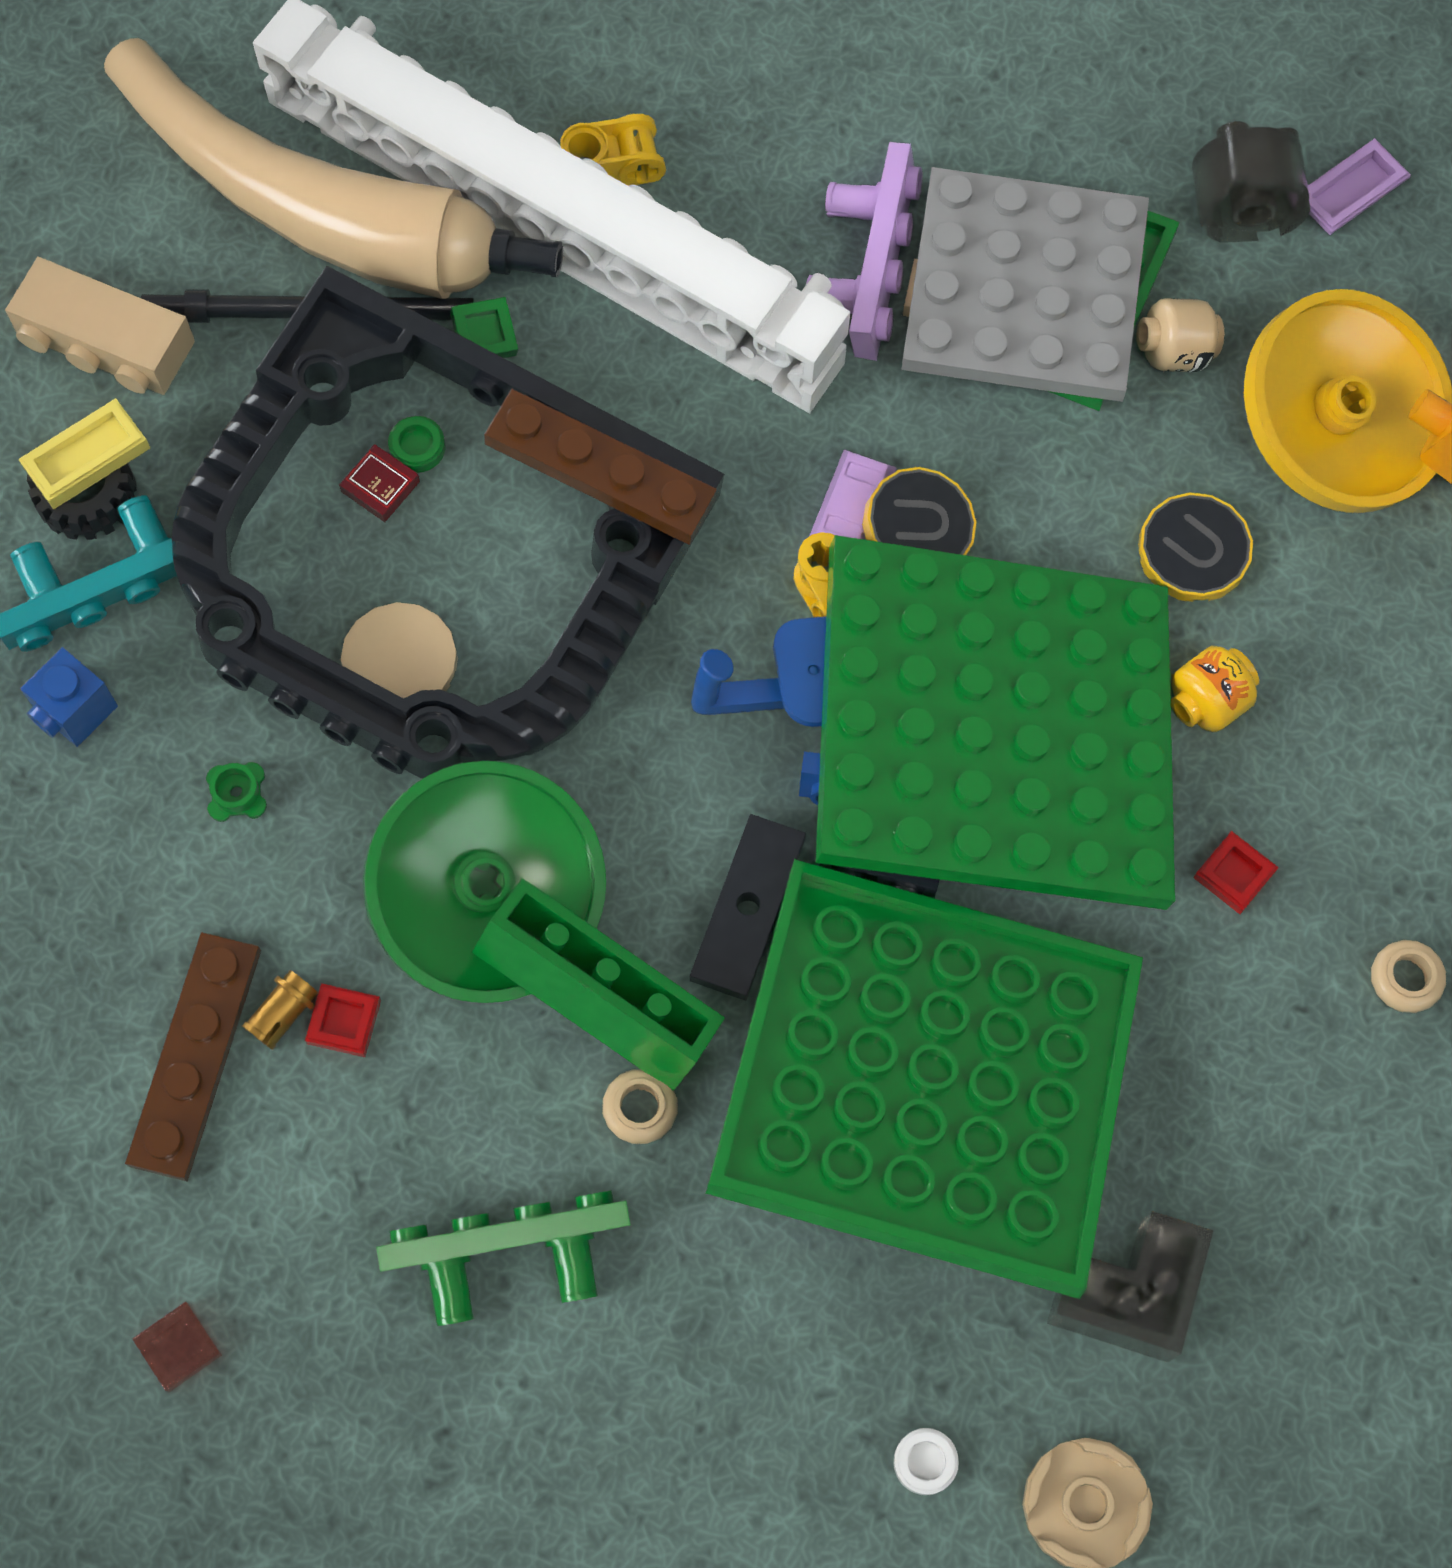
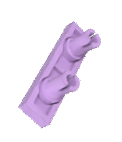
(891, 227)

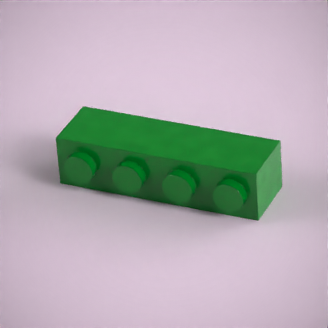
(597, 984)

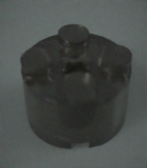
(1250, 182)

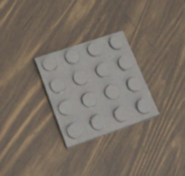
(1026, 284)

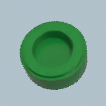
(417, 443)

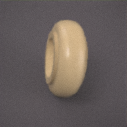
(1392, 993)
(639, 1132)

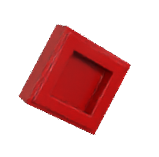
(1235, 872)
(343, 1020)

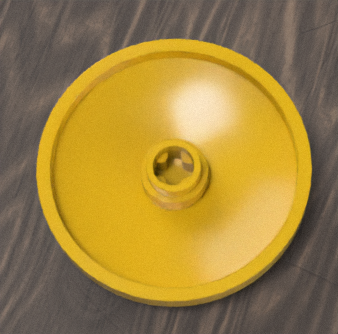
(1335, 397)

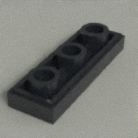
(757, 874)

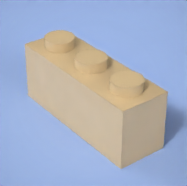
(99, 327)

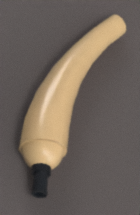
(359, 221)

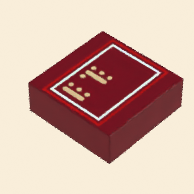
(379, 483)

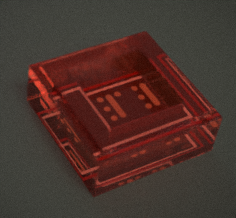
(177, 1347)

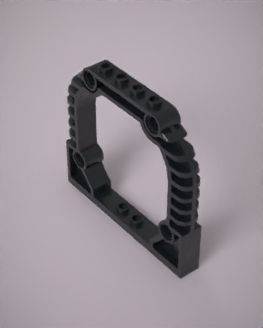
(353, 341)

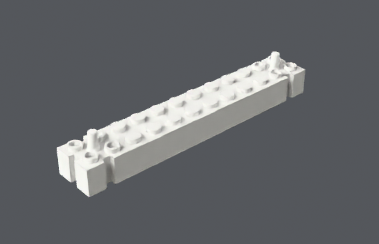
(609, 231)

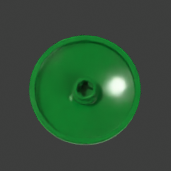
(455, 855)

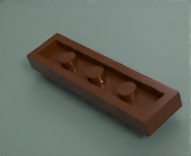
(600, 466)
(193, 1057)

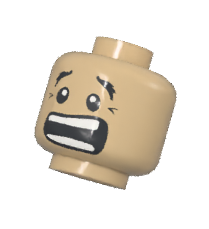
(1180, 335)

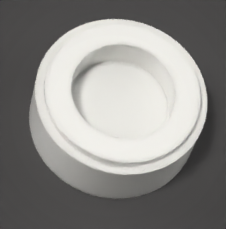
(926, 1461)

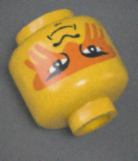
(1214, 688)

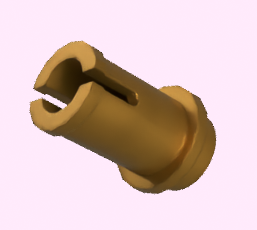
(281, 1009)

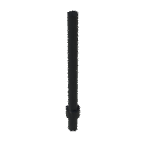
(200, 305)

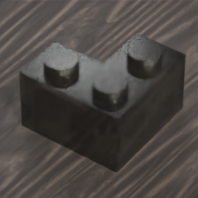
(1149, 1301)

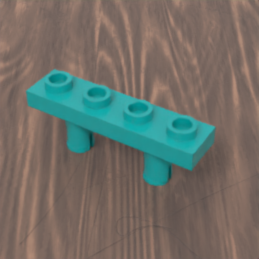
(86, 598)

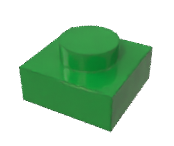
(487, 325)

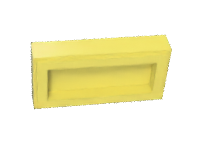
(84, 453)

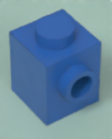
(67, 698)

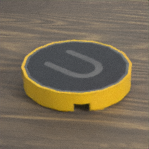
(920, 511)
(1195, 547)

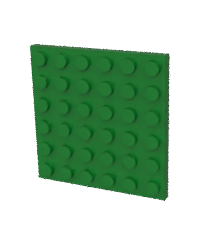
(996, 725)
(931, 1079)

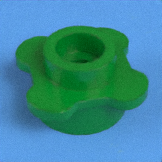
(232, 775)

